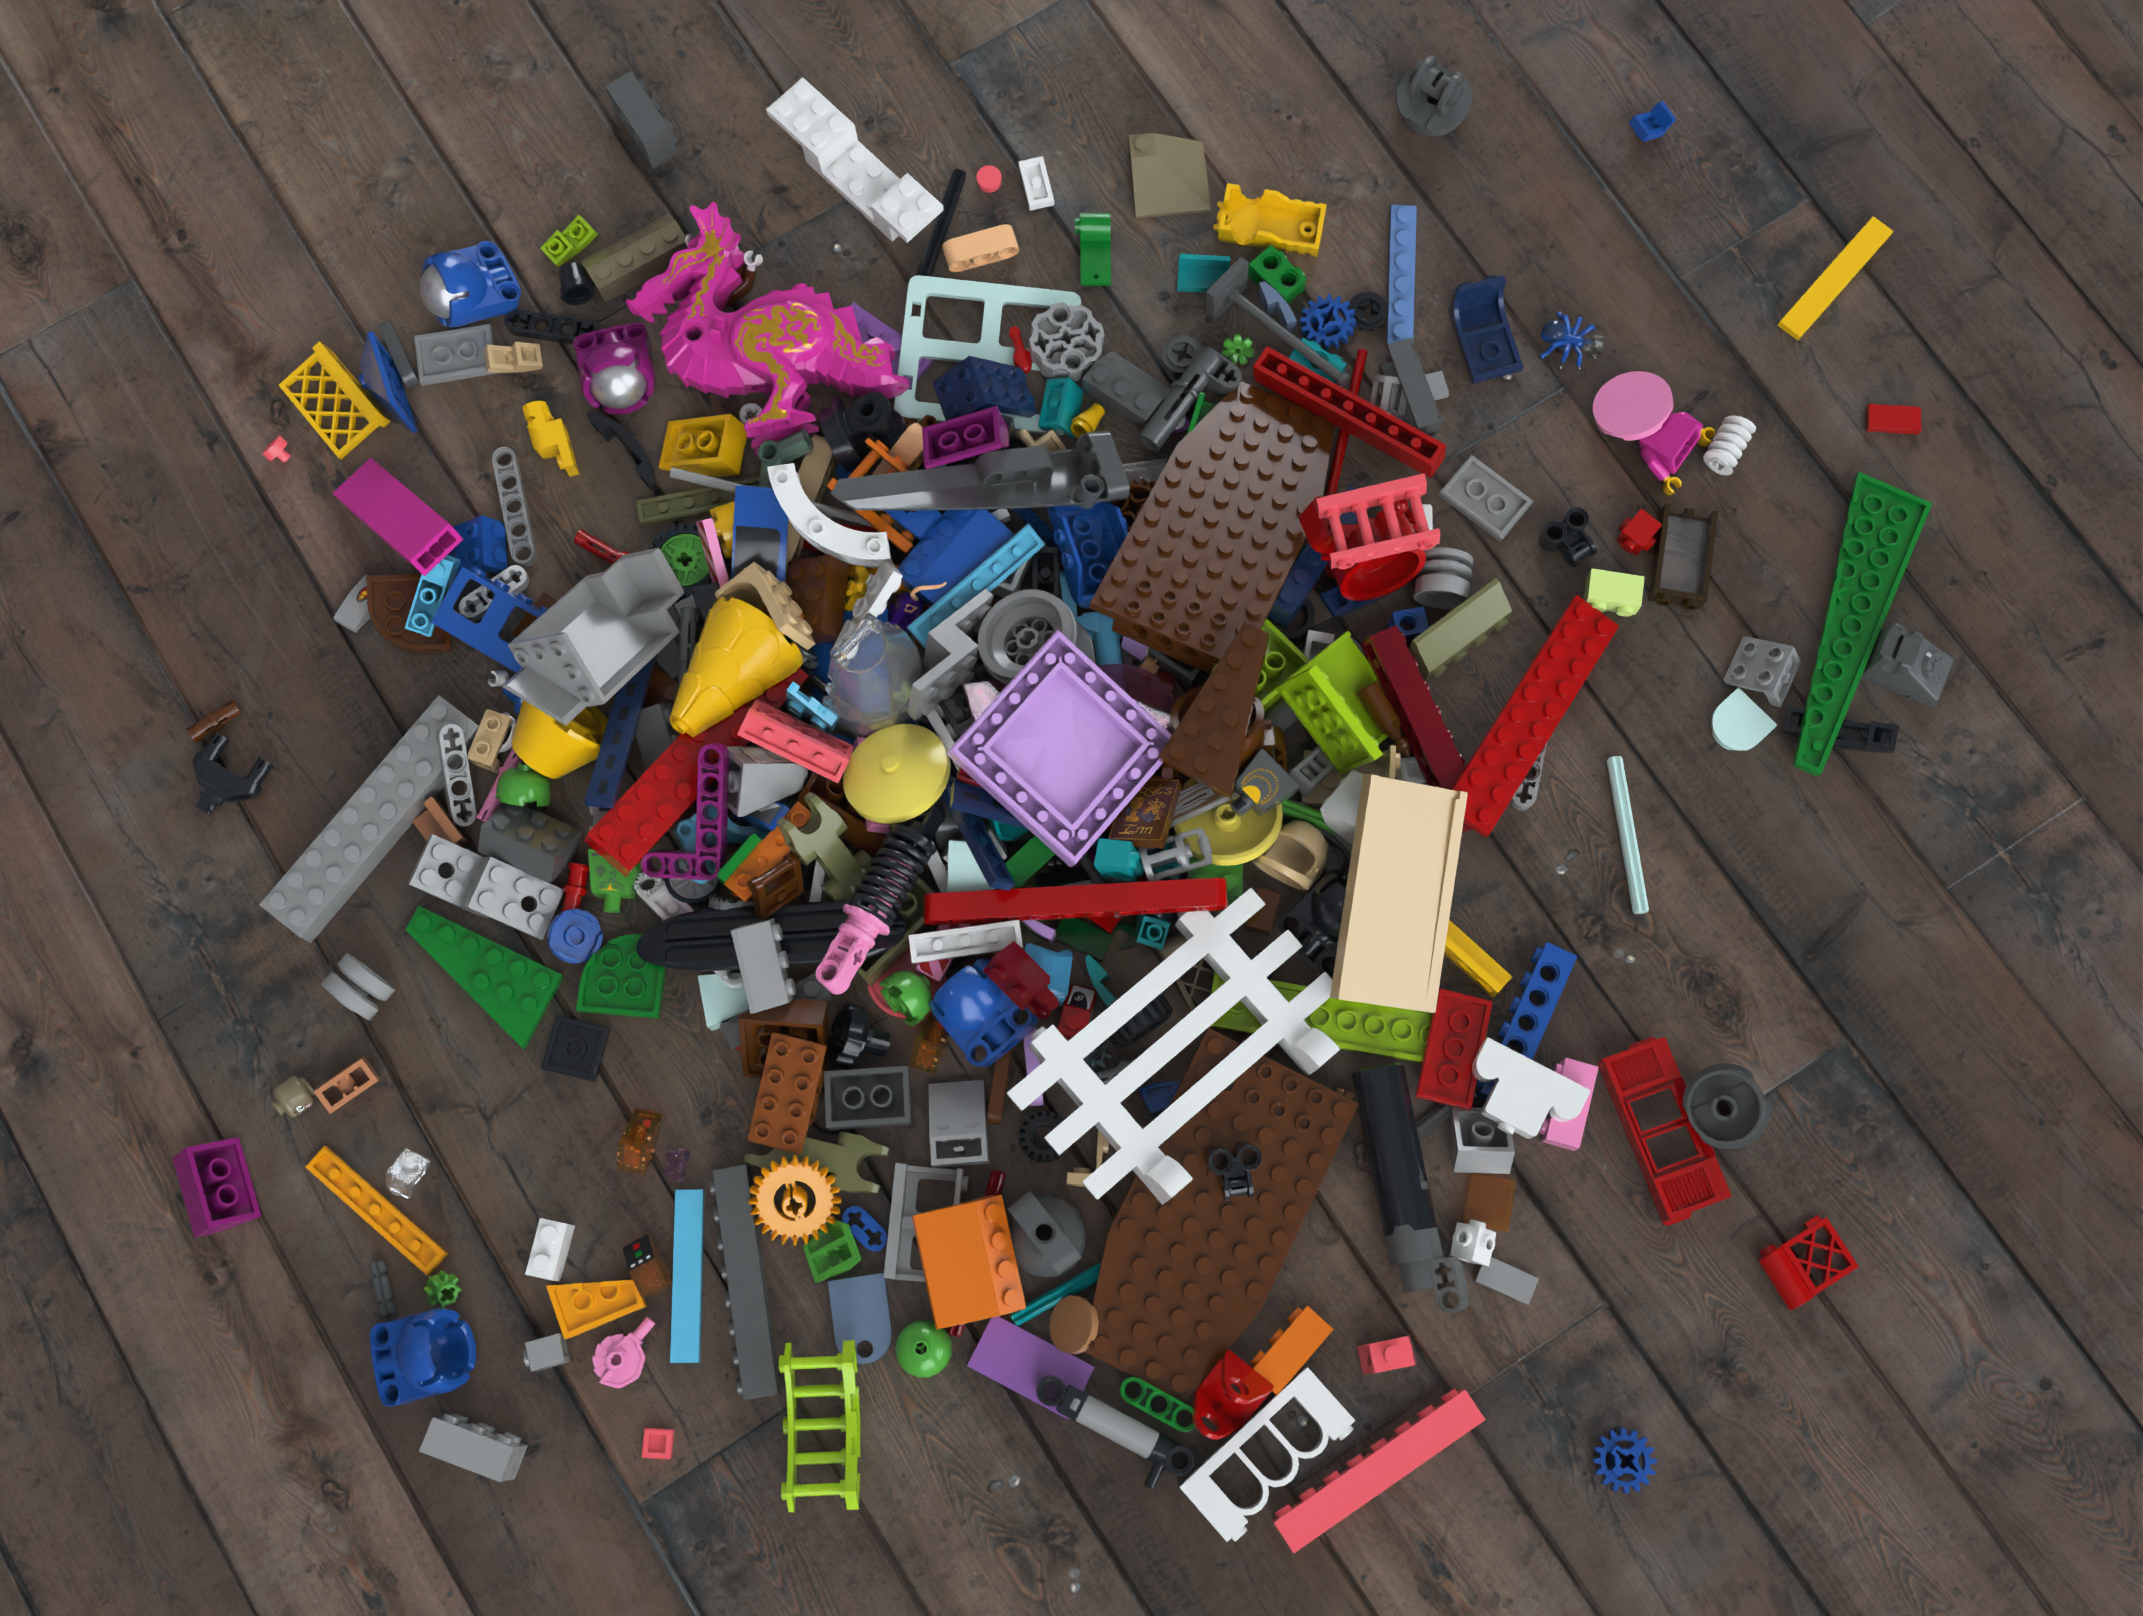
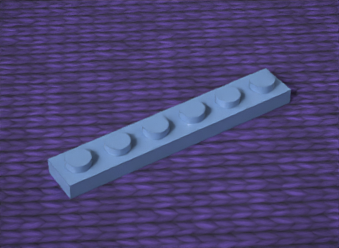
(1401, 273)

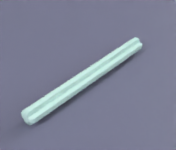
(1627, 835)

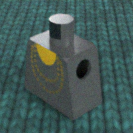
(1262, 786)

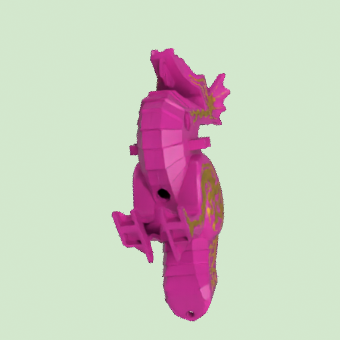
(765, 346)

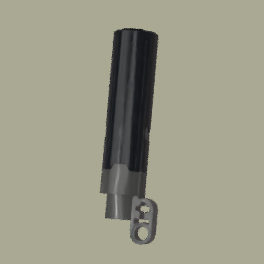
(1403, 1187)

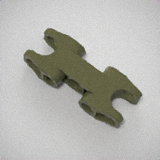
(821, 841)
(841, 1159)

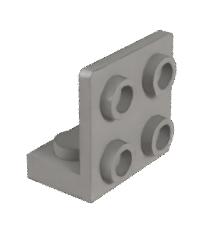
(1764, 668)

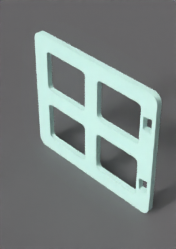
(994, 298)

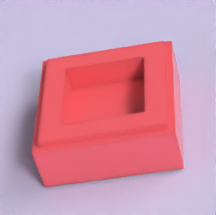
(658, 1443)

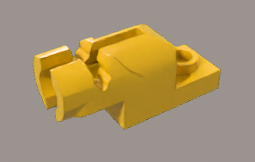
(550, 436)

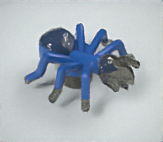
(1565, 338)

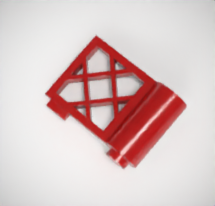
(1790, 1277)

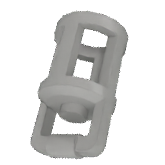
(1388, 395)
(1179, 853)

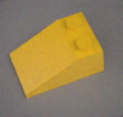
(705, 445)

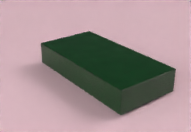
(1084, 938)

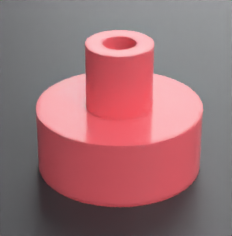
(276, 449)

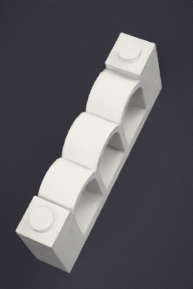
(1317, 1402)

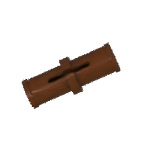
(214, 721)

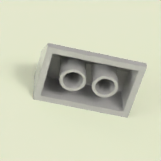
(763, 965)

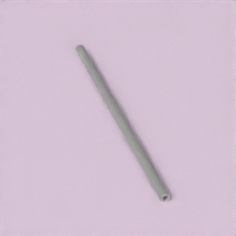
(731, 486)

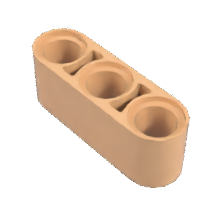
(980, 248)
(908, 448)

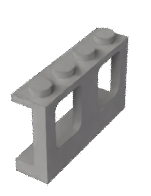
(903, 1206)

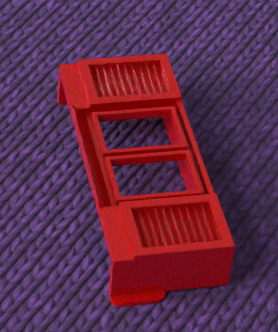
(1681, 1186)

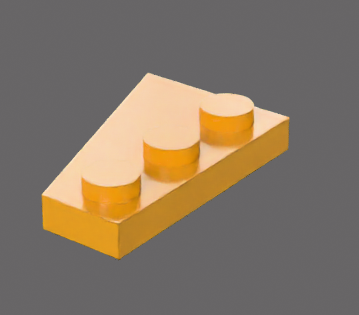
(590, 1305)

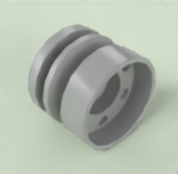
(1444, 579)

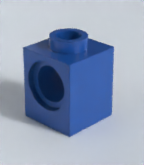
(1415, 617)

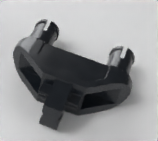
(221, 784)

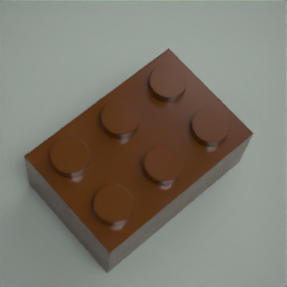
(820, 591)

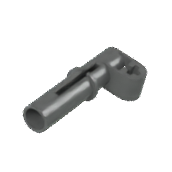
(1201, 374)

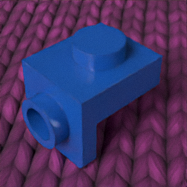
(1653, 123)

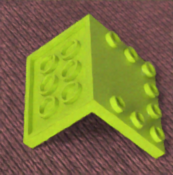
(1327, 704)

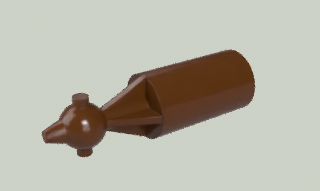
(1383, 715)

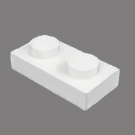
(1036, 183)

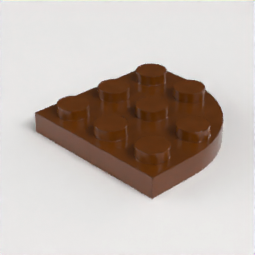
(389, 607)

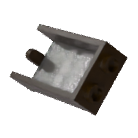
(1683, 559)

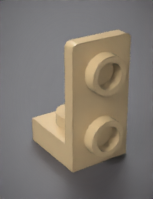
(489, 740)
(1080, 1174)

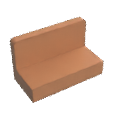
(438, 822)

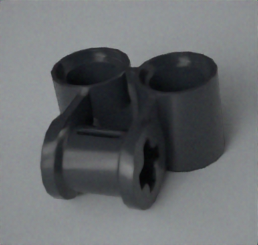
(1572, 540)
(1235, 1174)

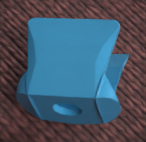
(1056, 965)

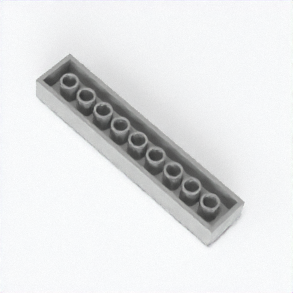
(367, 825)

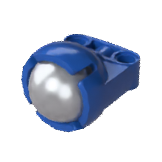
(468, 285)

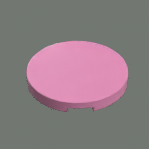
(1633, 405)

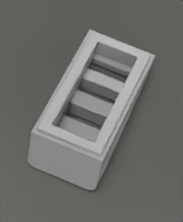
(1304, 777)

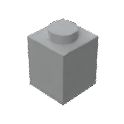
(546, 1352)

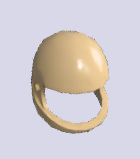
(1296, 856)

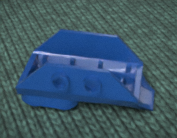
(1087, 544)

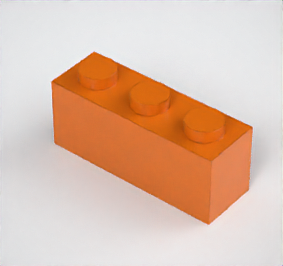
(1291, 1347)

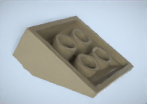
(1167, 175)

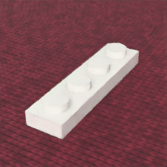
(964, 941)

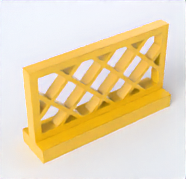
(345, 382)

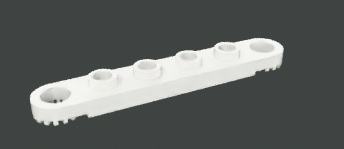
(667, 906)

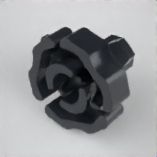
(853, 1036)

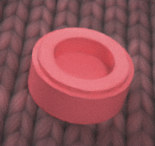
(989, 179)

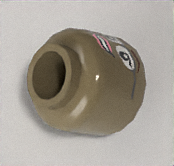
(293, 1096)

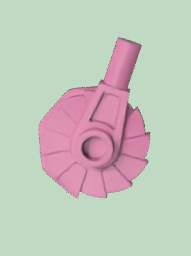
(621, 1357)

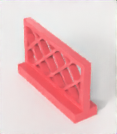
(796, 740)

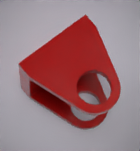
(1221, 1403)

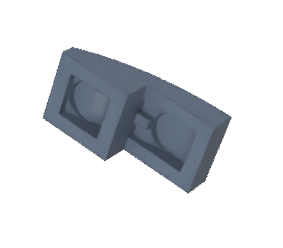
(1274, 303)

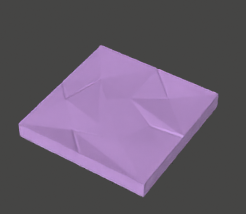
(1062, 748)

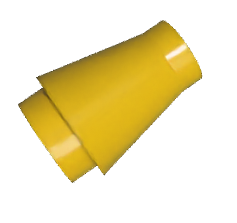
(1087, 420)

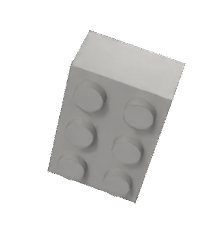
(474, 1447)

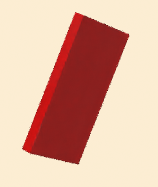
(1451, 1047)

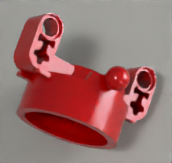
(1371, 577)

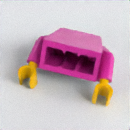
(1671, 445)

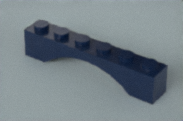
(1302, 579)

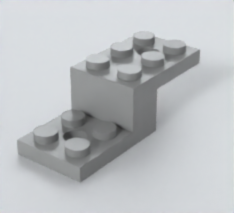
(949, 655)
(486, 887)

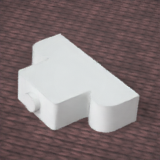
(1524, 1090)

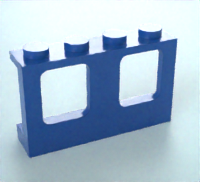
(486, 634)

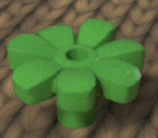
(1238, 349)

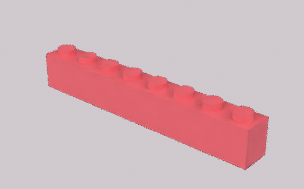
(1378, 1469)

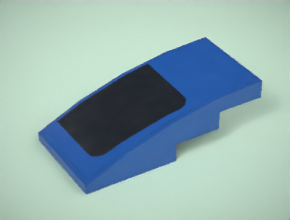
(759, 531)

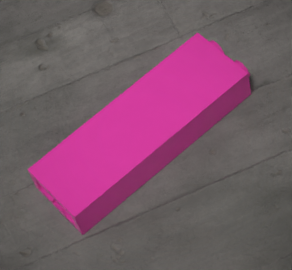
(398, 516)

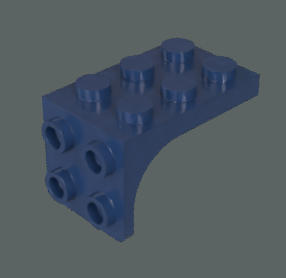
(1484, 330)
(983, 384)

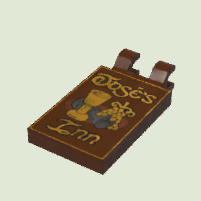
(1150, 812)

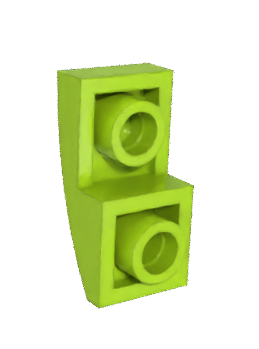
(571, 241)

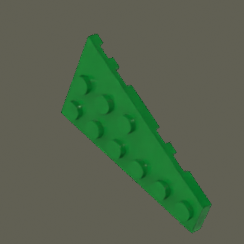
(498, 979)

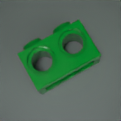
(1283, 272)

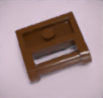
(779, 892)

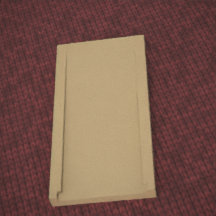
(1398, 894)

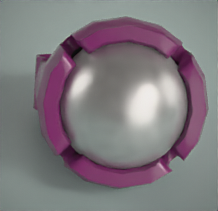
(616, 367)

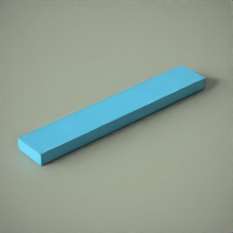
(985, 576)
(687, 1276)

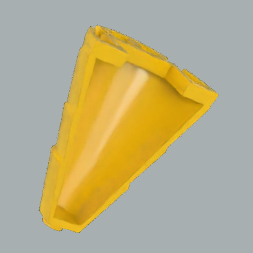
(731, 665)

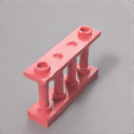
(1384, 495)

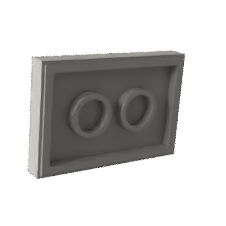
(452, 354)
(1485, 498)

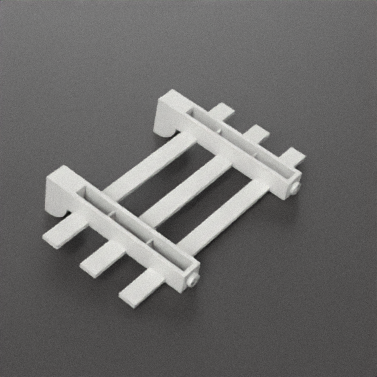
(1101, 1103)

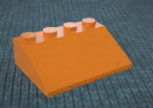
(968, 1261)

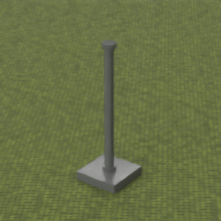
(1230, 289)

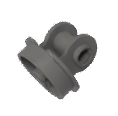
(1433, 83)
(1726, 1106)

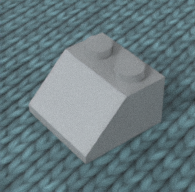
(1479, 1144)

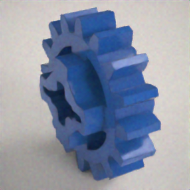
(1320, 314)
(1614, 1469)

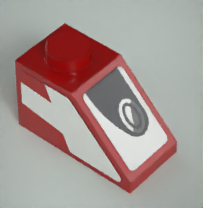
(1077, 1010)

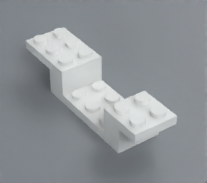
(834, 152)

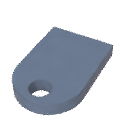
(861, 1313)

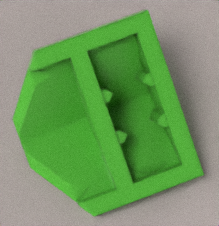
(832, 1252)

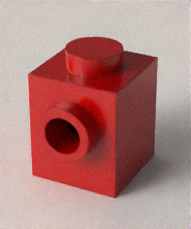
(1638, 533)

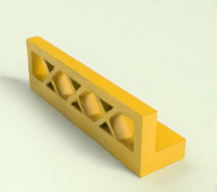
(1474, 961)

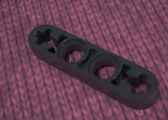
(555, 322)

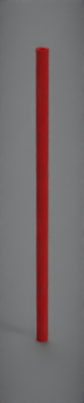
(1343, 435)

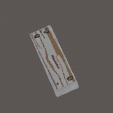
(1198, 800)

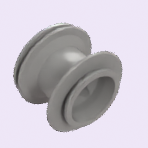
(1020, 627)

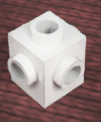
(1473, 1243)

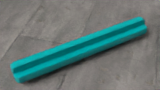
(1053, 1296)

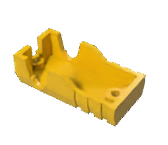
(1270, 221)

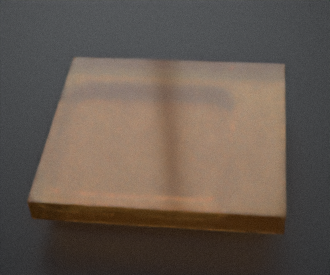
(1490, 1201)

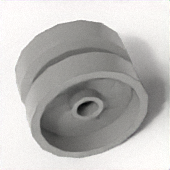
(355, 990)

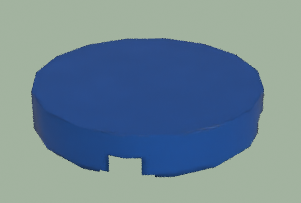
(574, 936)

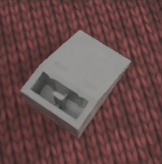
(958, 1124)

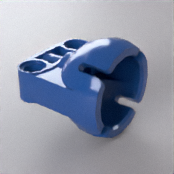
(979, 1014)
(421, 1356)

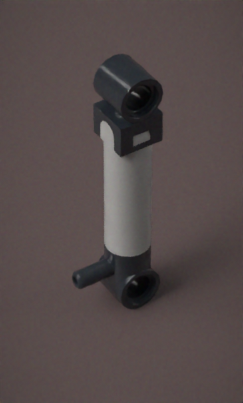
(1118, 1428)

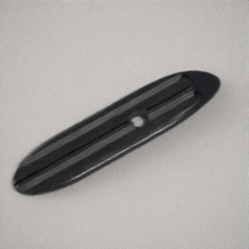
(705, 941)

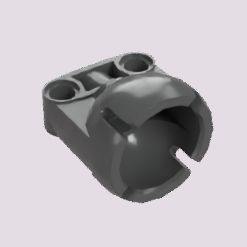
(1058, 1253)

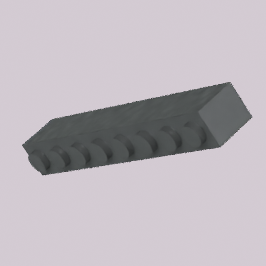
(746, 1284)

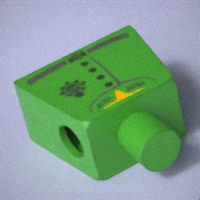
(610, 883)

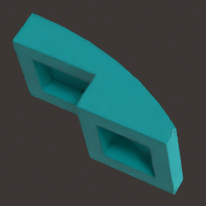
(1099, 978)

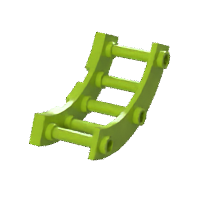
(847, 1423)

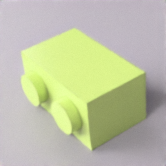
(1614, 591)

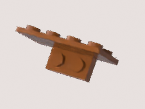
(788, 1093)

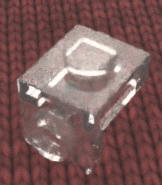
(406, 1173)

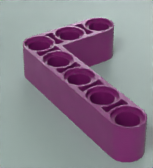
(704, 824)

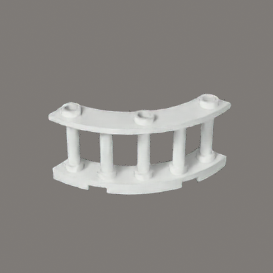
(820, 531)

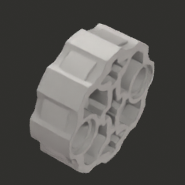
(1052, 337)

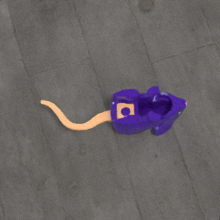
(908, 606)

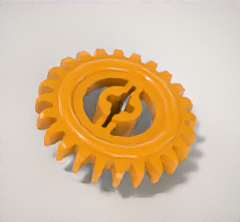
(796, 1223)

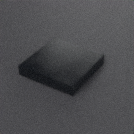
(575, 1048)

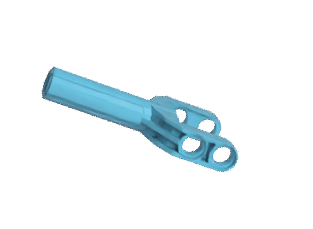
(1099, 628)

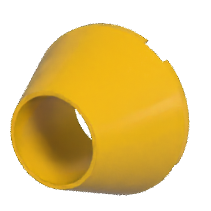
(558, 748)

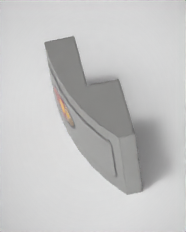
(354, 609)

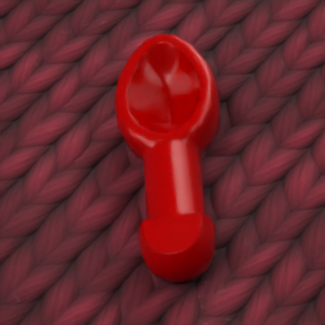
(1021, 356)

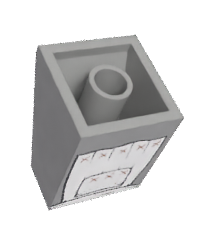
(760, 778)

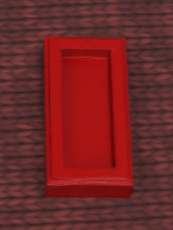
(1893, 419)

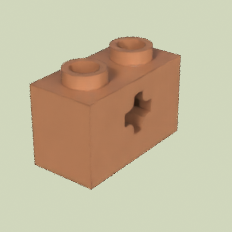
(346, 1084)

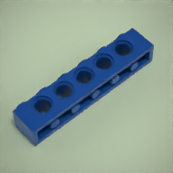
(1560, 964)

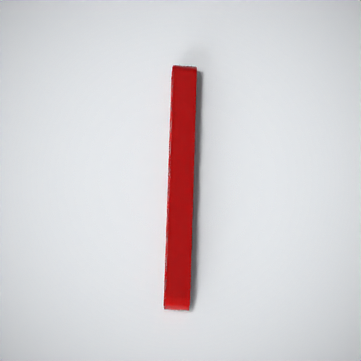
(1075, 901)

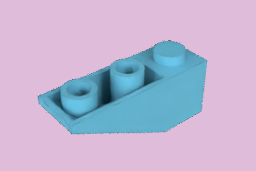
(430, 595)

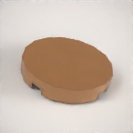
(1073, 1324)

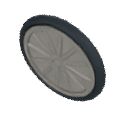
(689, 891)

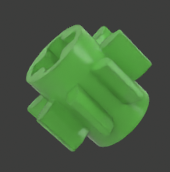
(442, 1289)

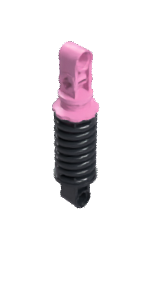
(878, 895)

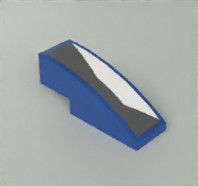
(764, 818)

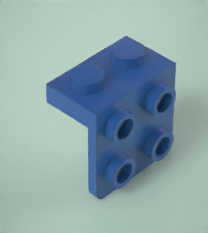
(481, 544)

